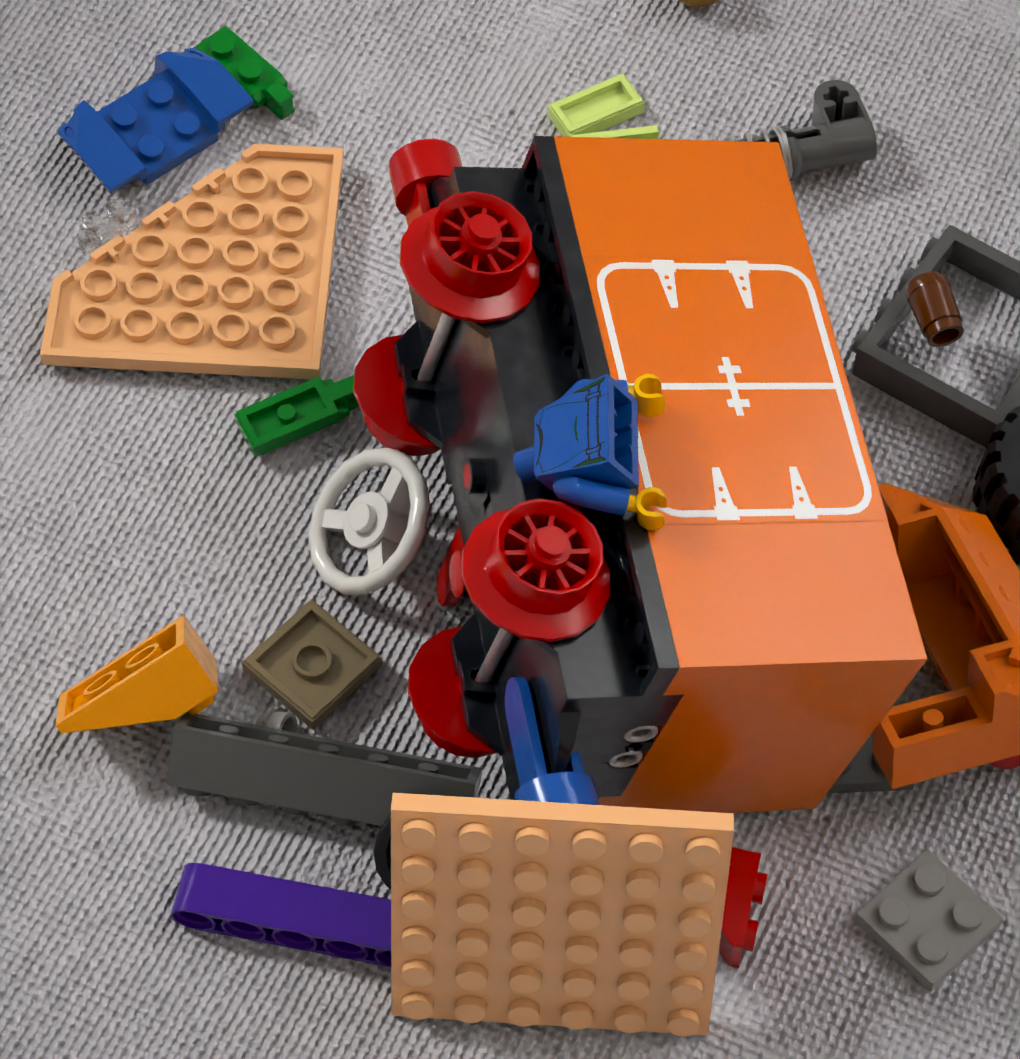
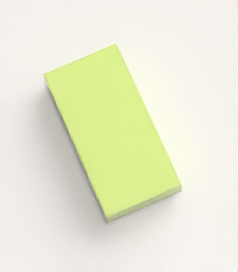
(596, 107)

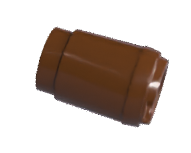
(935, 308)

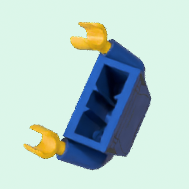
(590, 447)

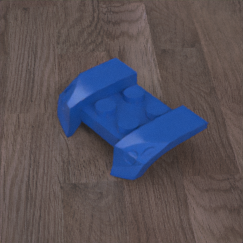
(157, 121)

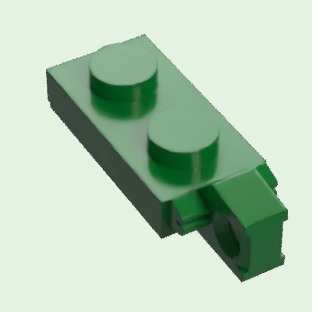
(251, 71)
(295, 413)

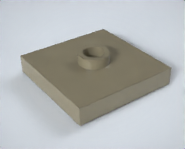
(312, 664)

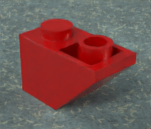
(743, 888)

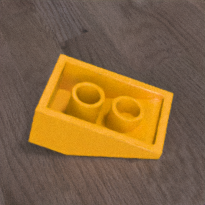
(144, 685)

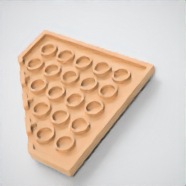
(215, 280)

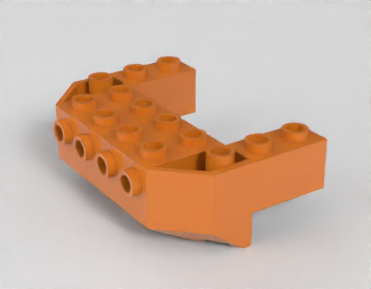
(970, 624)

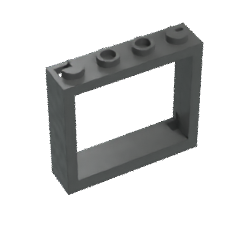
(914, 385)

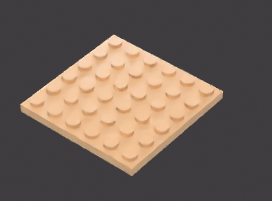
(556, 913)

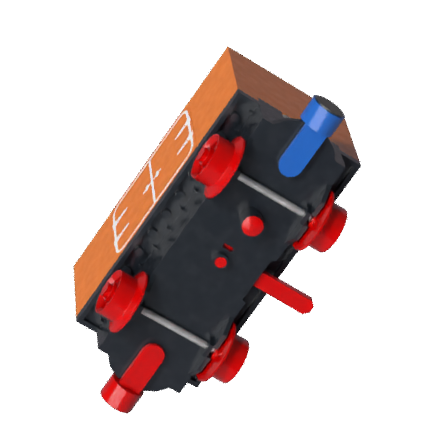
(606, 657)

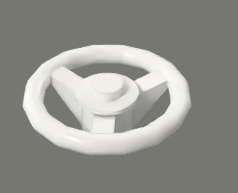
(384, 523)

